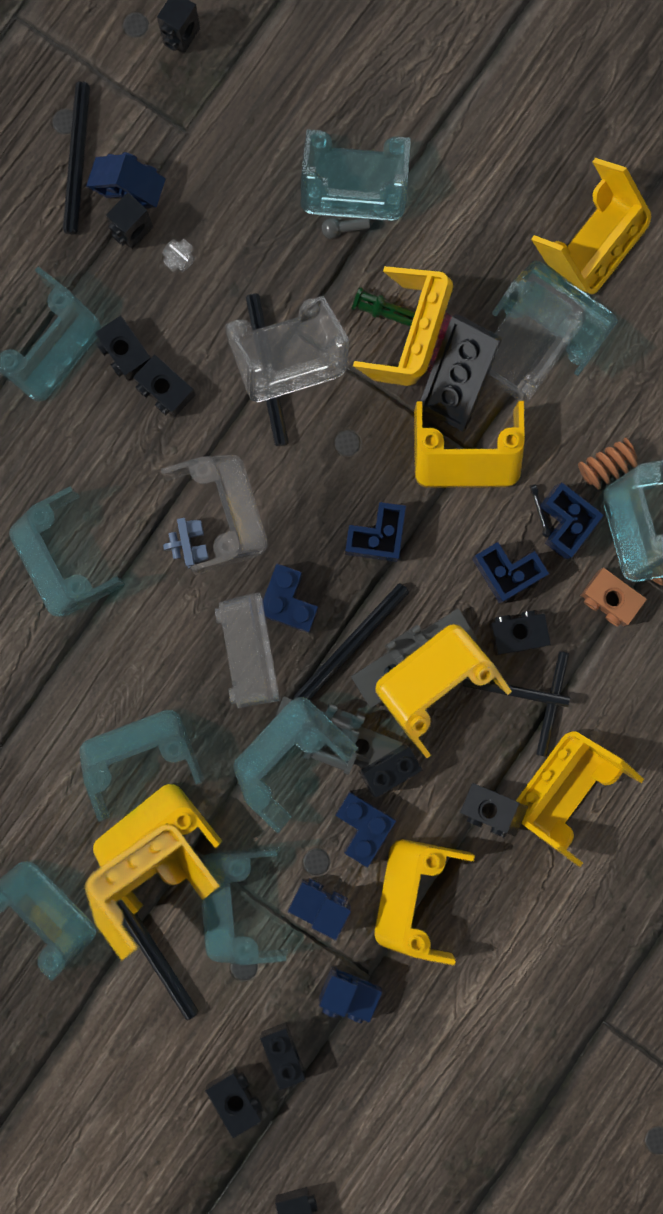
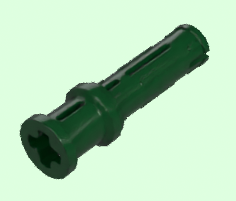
(379, 303)

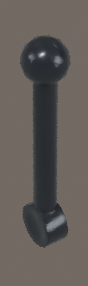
(546, 532)

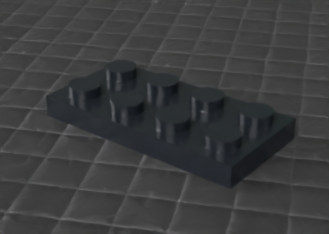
(460, 372)

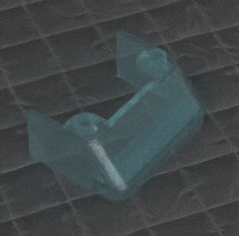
(597, 322)
(57, 348)
(631, 523)
(58, 595)
(296, 724)
(160, 730)
(218, 913)

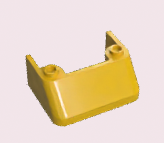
(606, 235)
(424, 330)
(468, 467)
(430, 675)
(563, 784)
(163, 807)
(159, 852)
(399, 894)

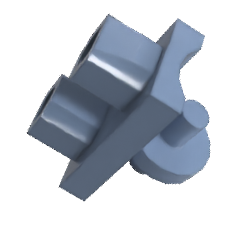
(191, 554)

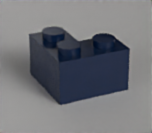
(123, 174)
(575, 517)
(383, 540)
(508, 578)
(280, 601)
(371, 828)
(321, 909)
(350, 995)

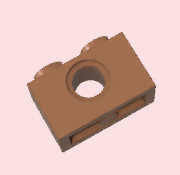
(628, 599)

